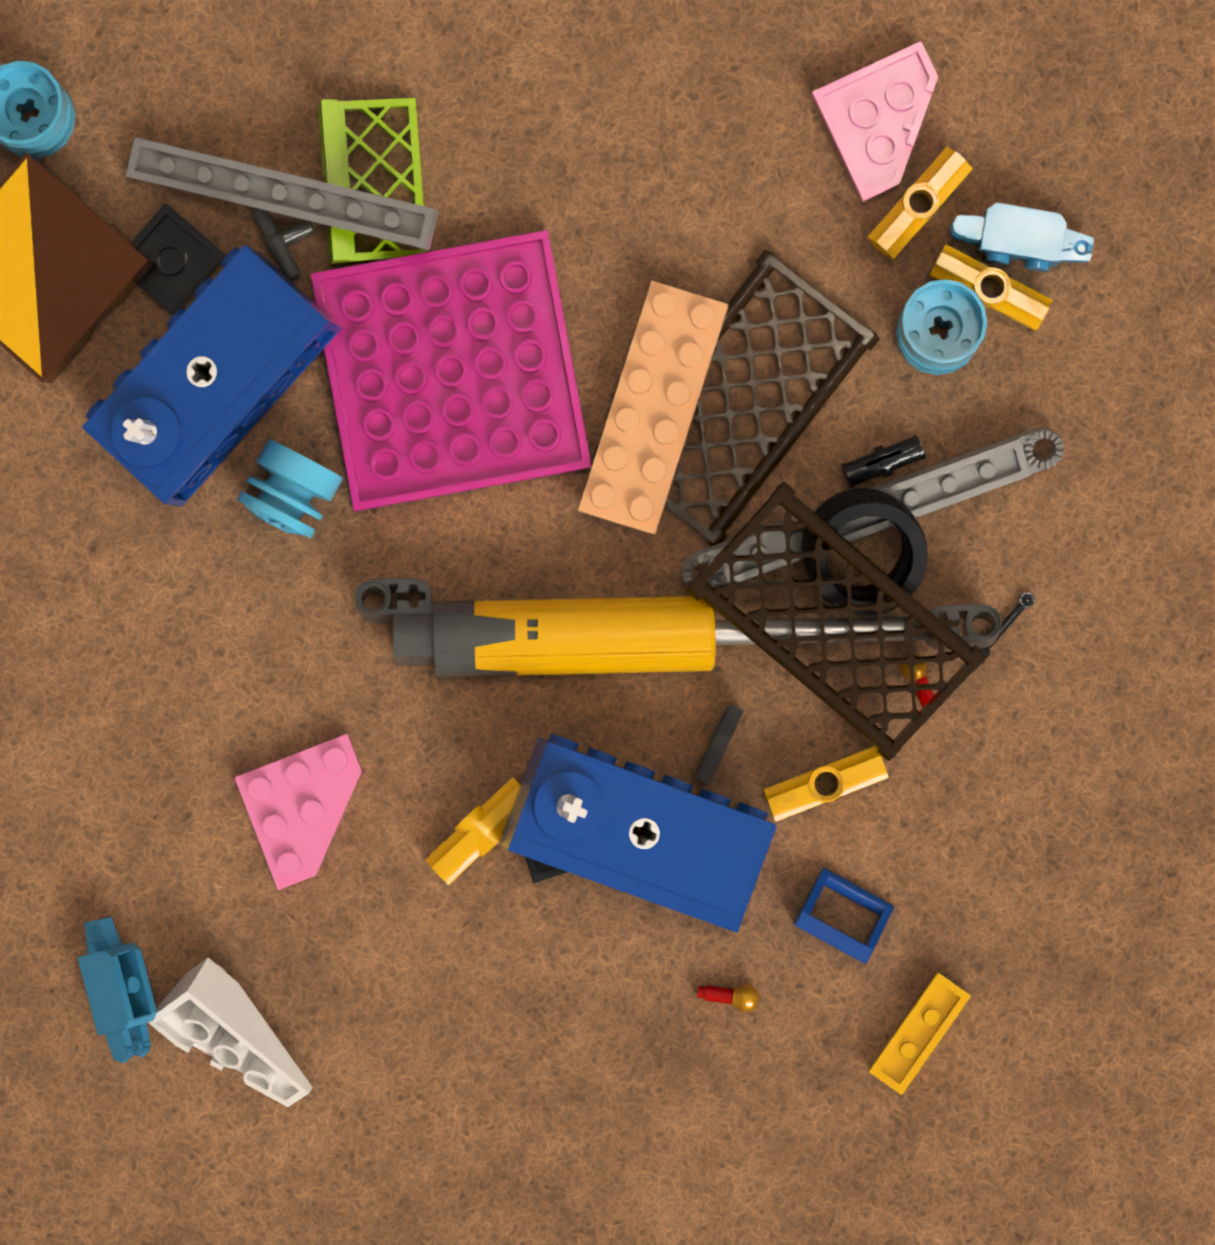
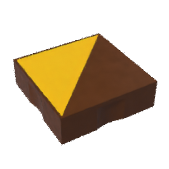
(57, 268)

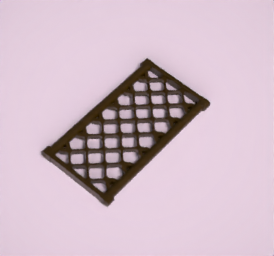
(865, 340)
(867, 570)

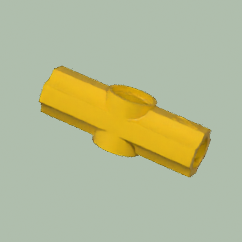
(937, 185)
(1015, 299)
(850, 773)
(474, 834)

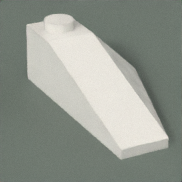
(220, 1019)

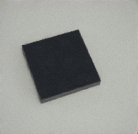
(182, 258)

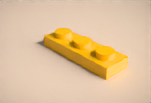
(919, 1033)

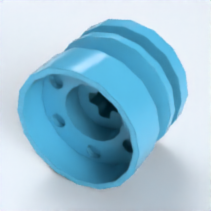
(29, 87)
(950, 306)
(289, 489)

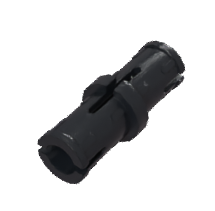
(883, 461)

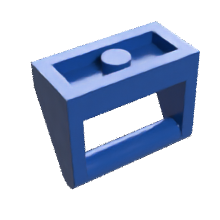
(834, 936)

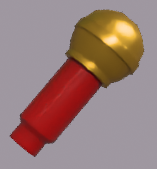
(920, 678)
(743, 997)

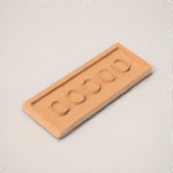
(653, 408)

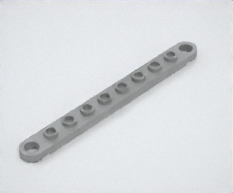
(919, 492)

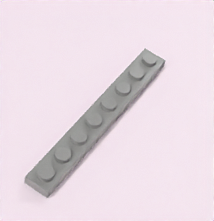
(282, 193)

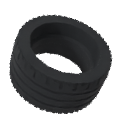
(871, 503)

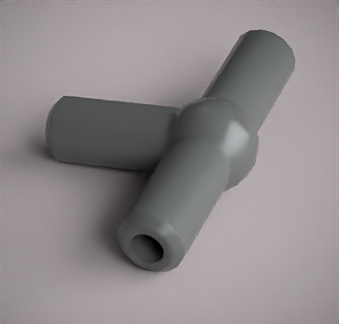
(277, 242)

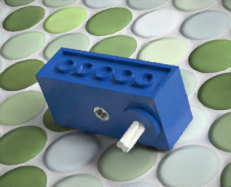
(170, 416)
(694, 847)

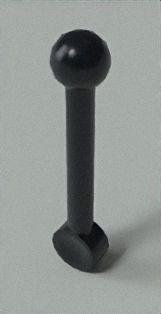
(1025, 600)

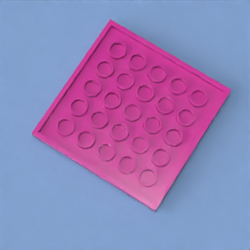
(452, 371)

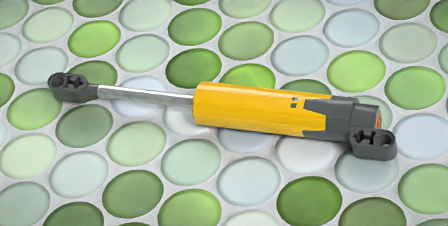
(596, 632)

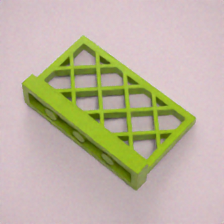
(337, 170)

